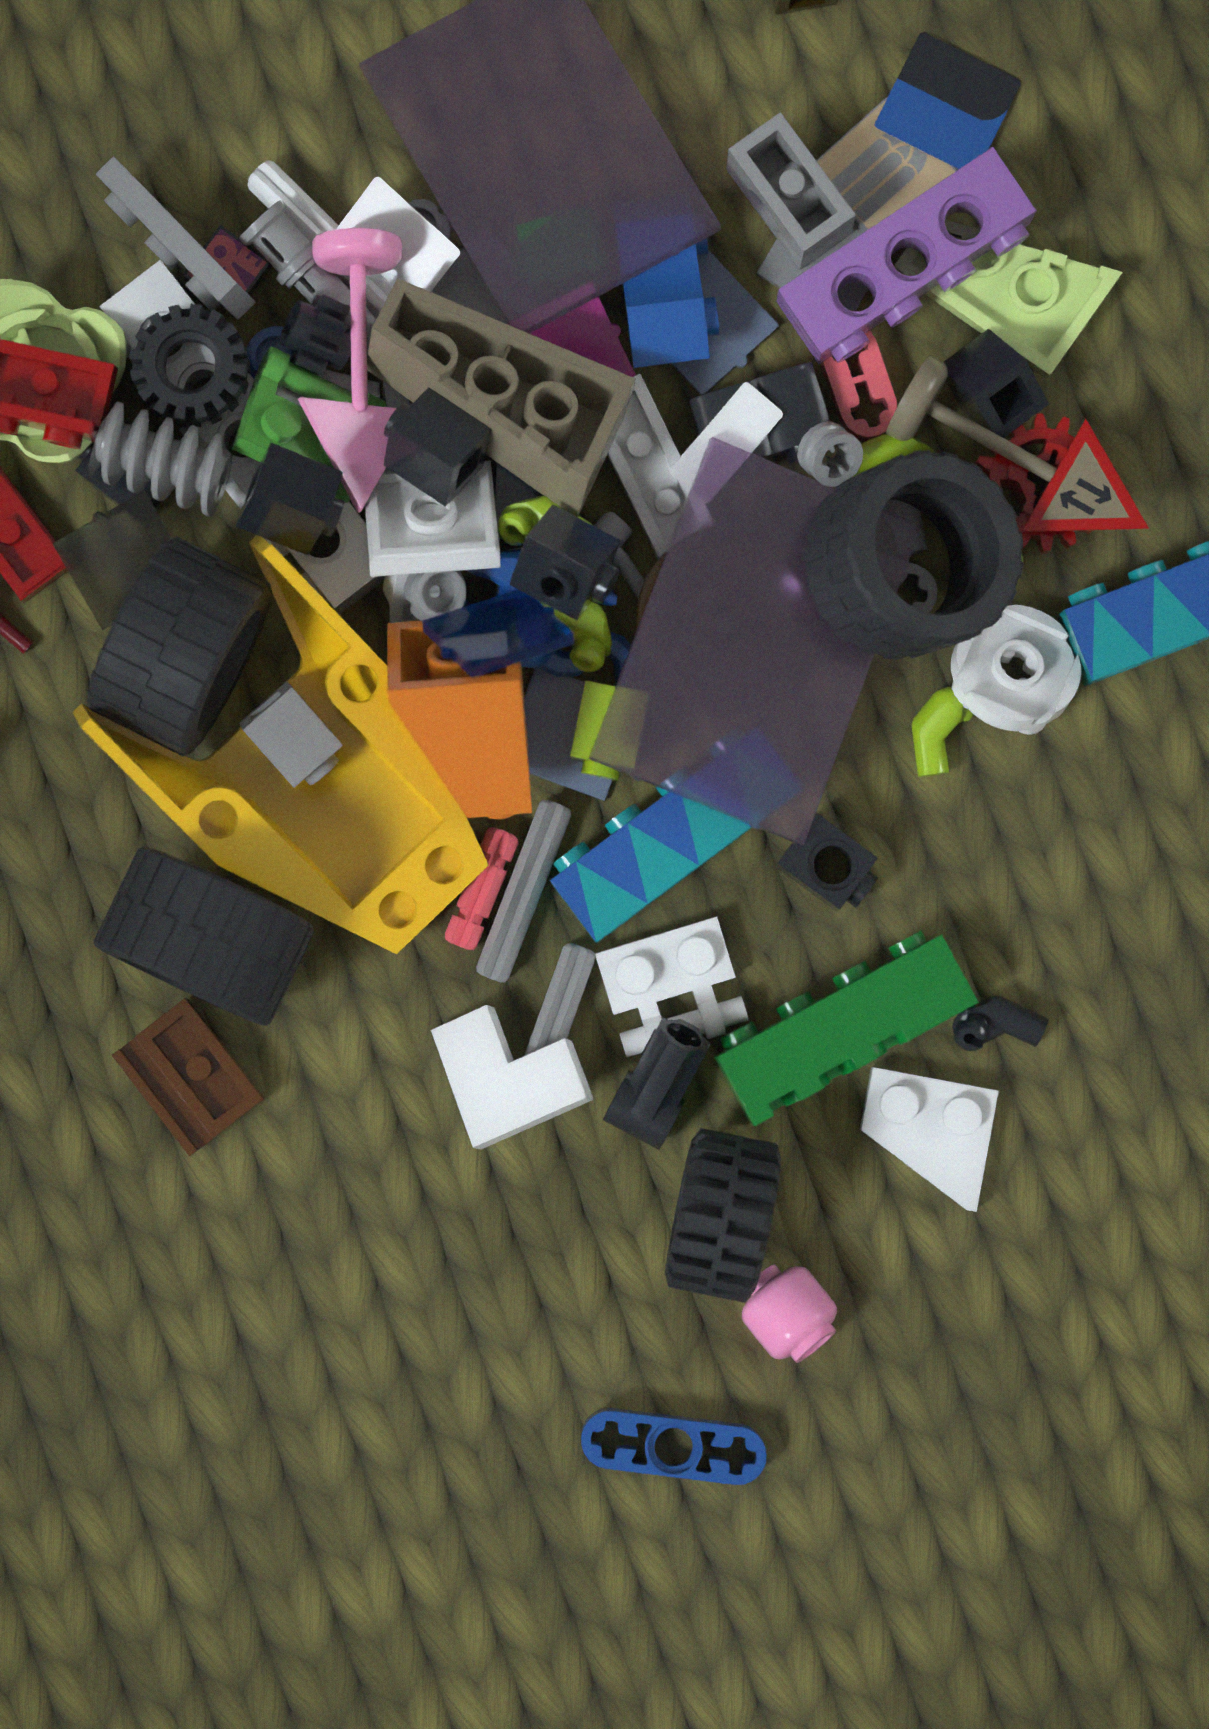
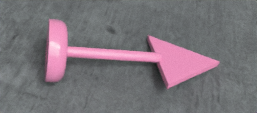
(354, 430)

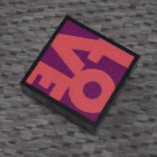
(239, 261)

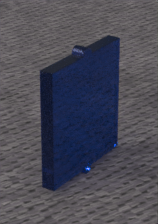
(497, 632)

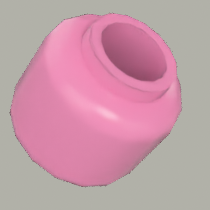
(790, 1313)

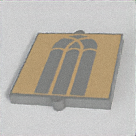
(879, 171)

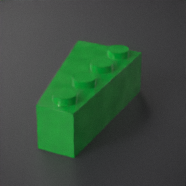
(843, 1027)

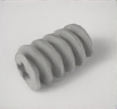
(161, 459)

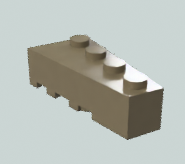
(544, 404)

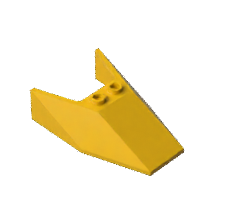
(365, 844)

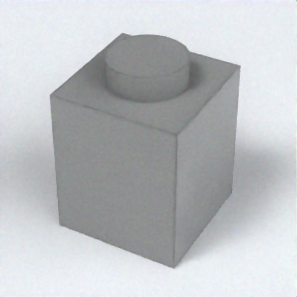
(292, 736)

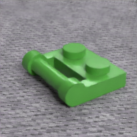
(282, 422)

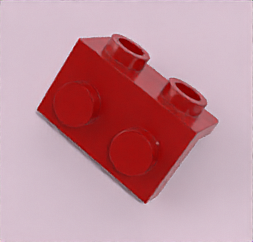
(53, 393)

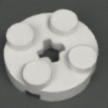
(1009, 702)

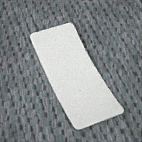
(740, 422)

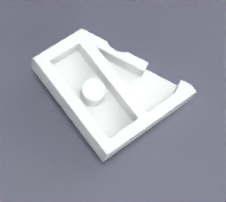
(933, 1128)

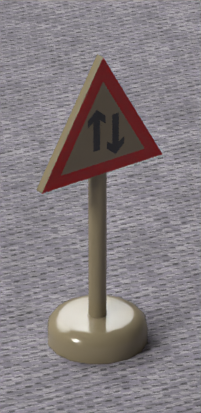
(1080, 492)

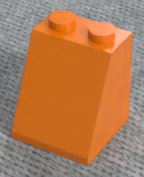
(462, 724)

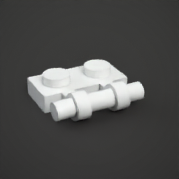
(666, 967)

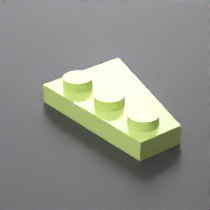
(1025, 297)

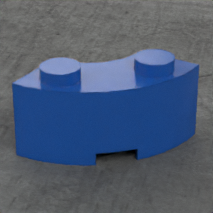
(668, 311)

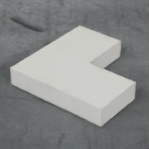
(503, 1094)

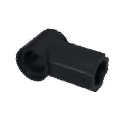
(654, 1091)

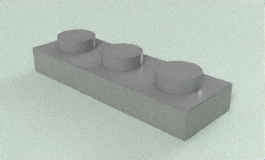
(171, 241)

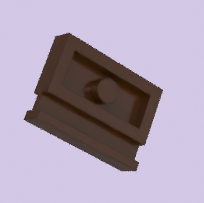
(188, 1076)

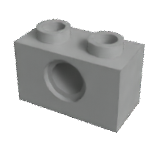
(790, 191)

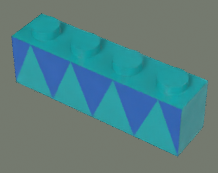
(1142, 620)
(640, 860)

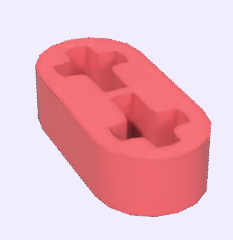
(877, 385)

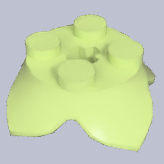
(37, 319)

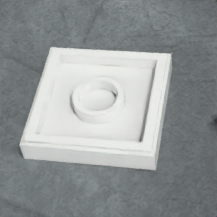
(419, 535)

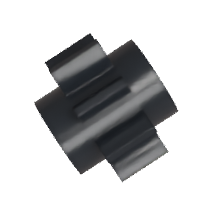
(318, 334)

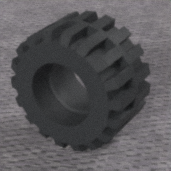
(723, 1215)

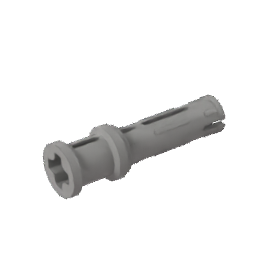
(293, 259)

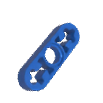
(719, 1466)

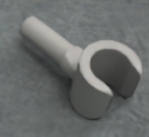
(618, 528)

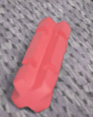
(480, 895)

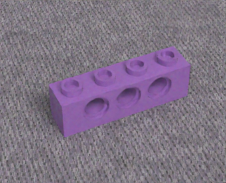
(978, 189)

